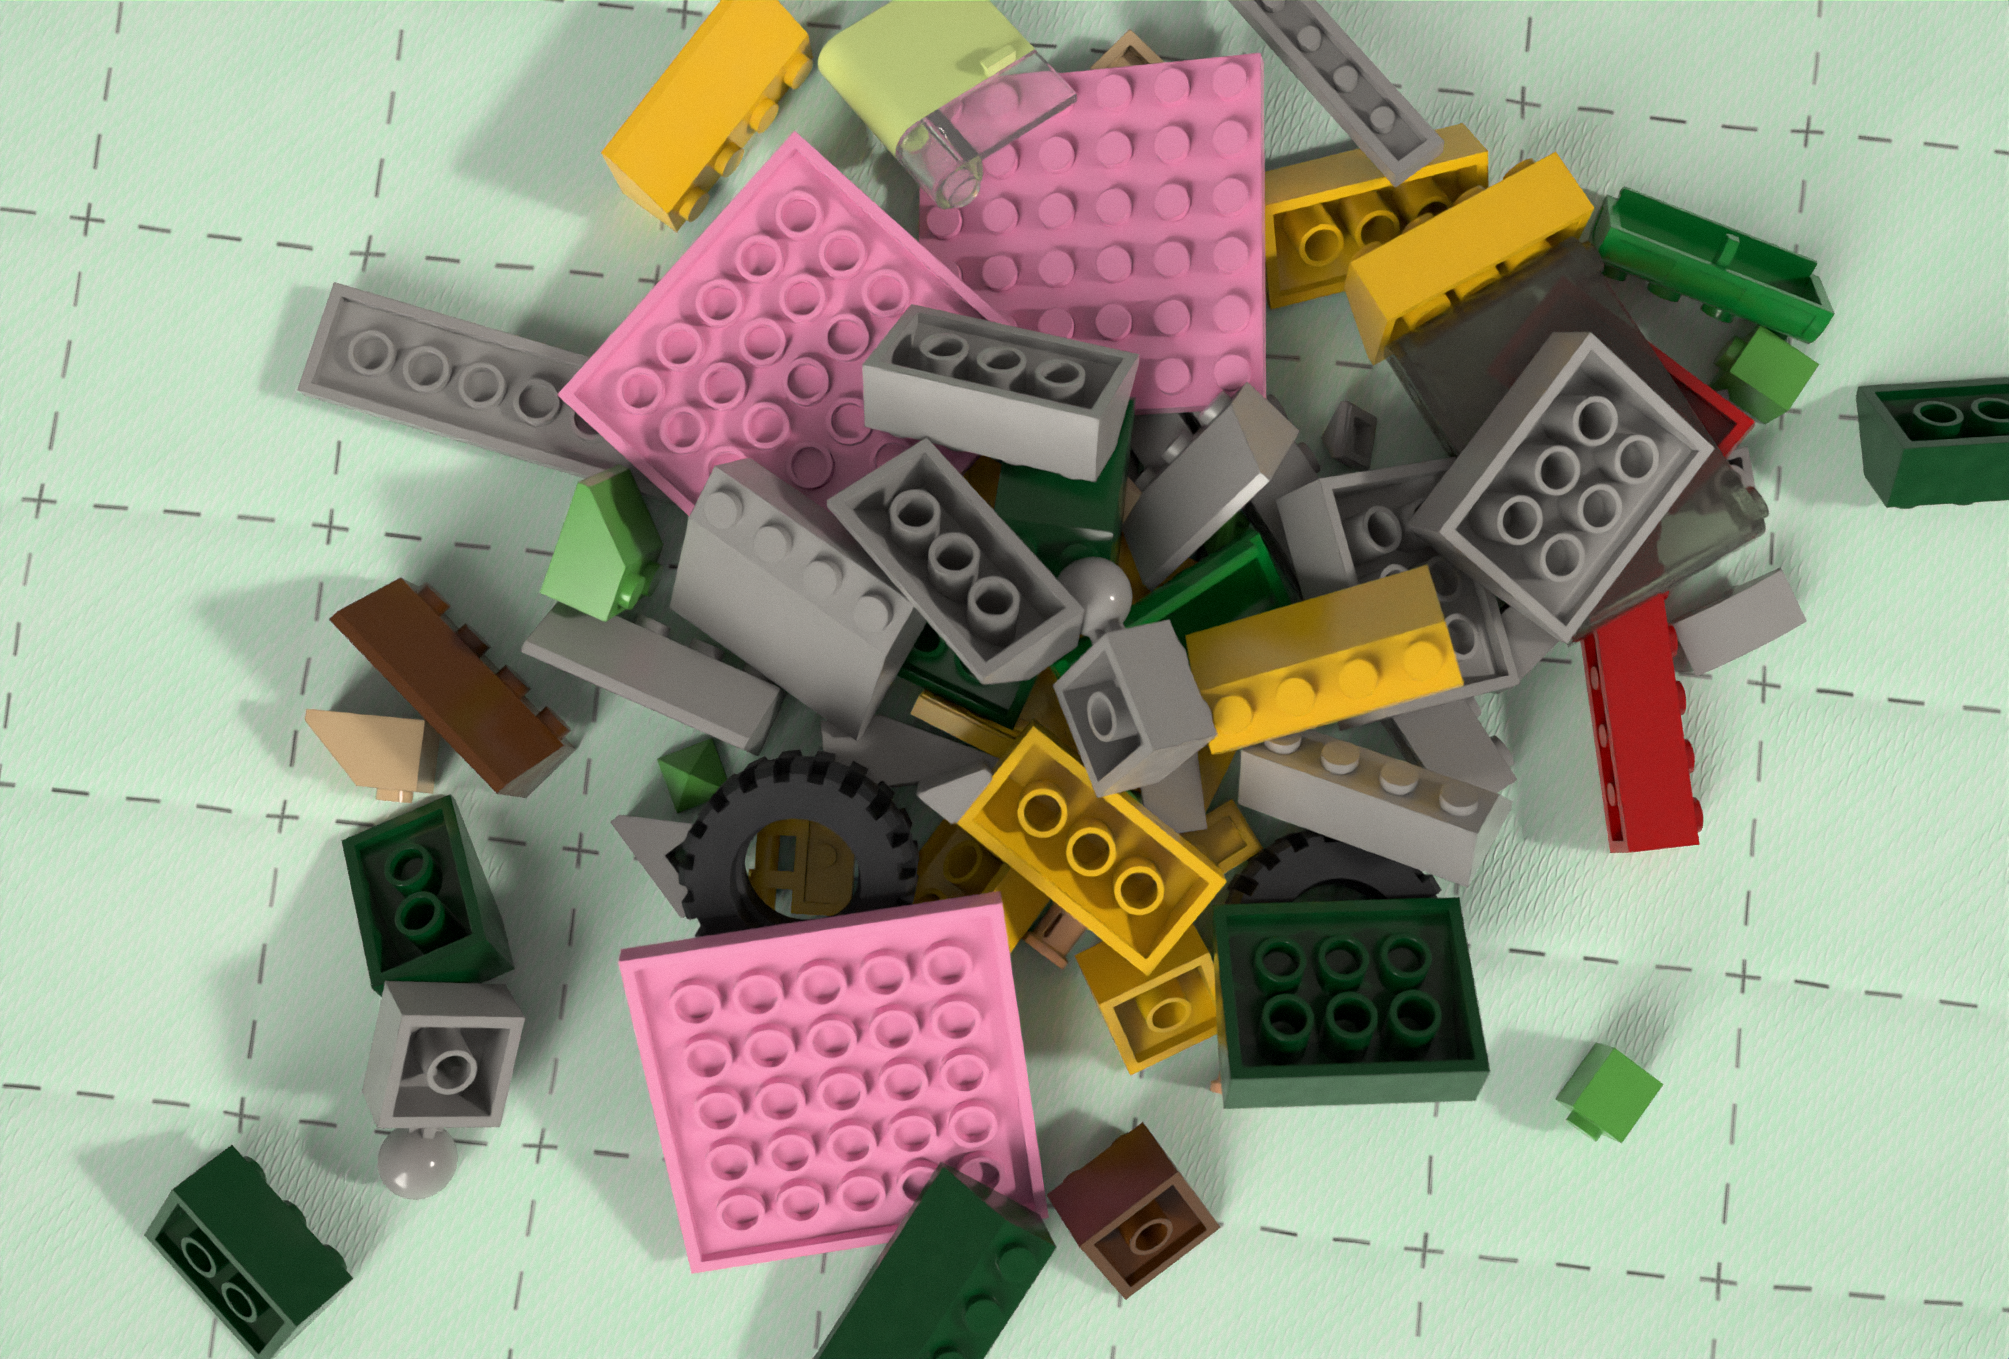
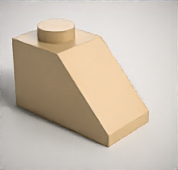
(380, 751)

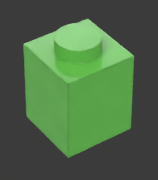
(1762, 373)
(1607, 1094)

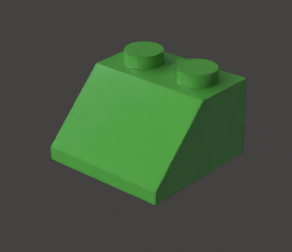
(605, 548)

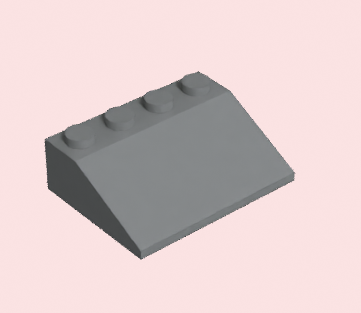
(1562, 483)
(1356, 532)
(793, 594)

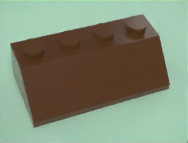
(457, 686)

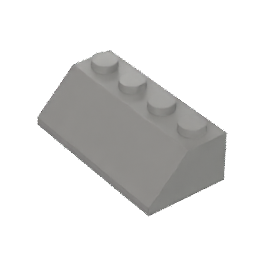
(999, 391)
(960, 566)
(660, 673)
(1373, 802)

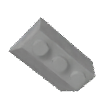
(1205, 480)

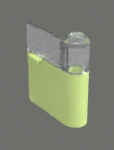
(943, 88)

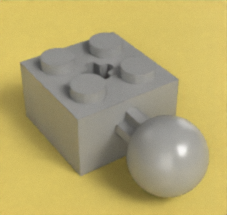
(1131, 692)
(436, 1064)

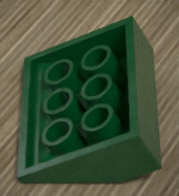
(1346, 1003)

